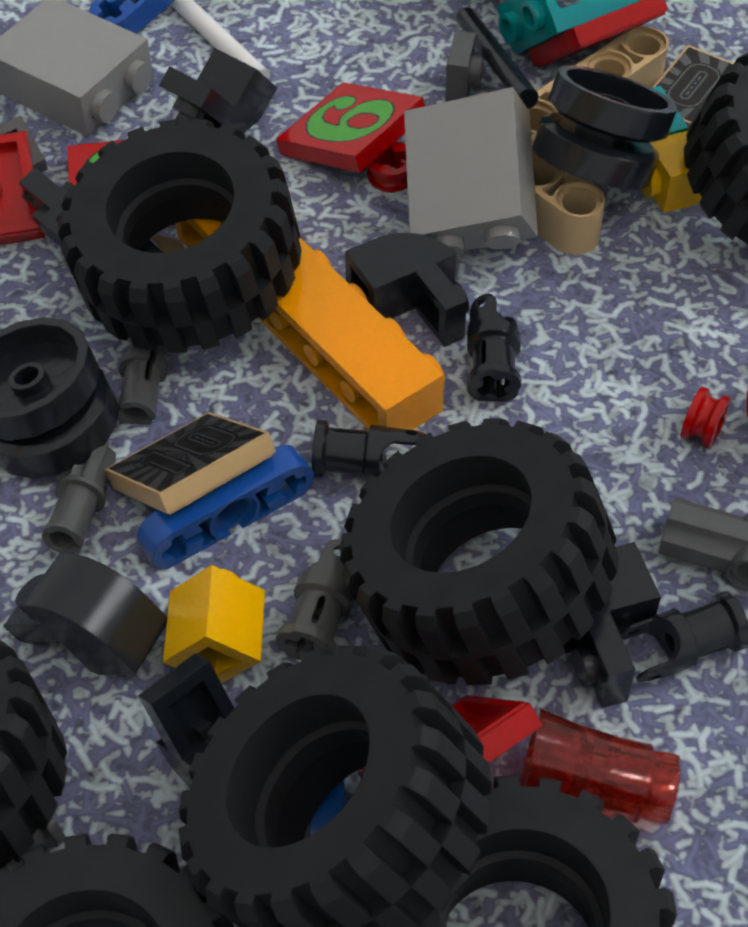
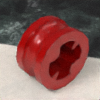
(383, 176)
(705, 417)

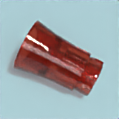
(614, 768)

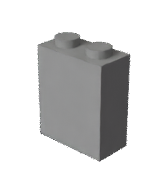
(72, 65)
(472, 172)

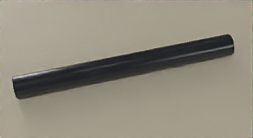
(497, 57)

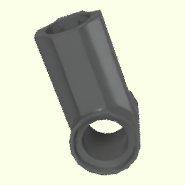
(708, 539)

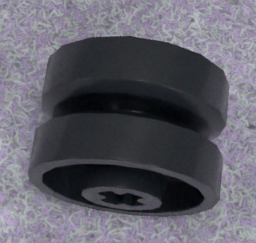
(604, 127)
(51, 398)

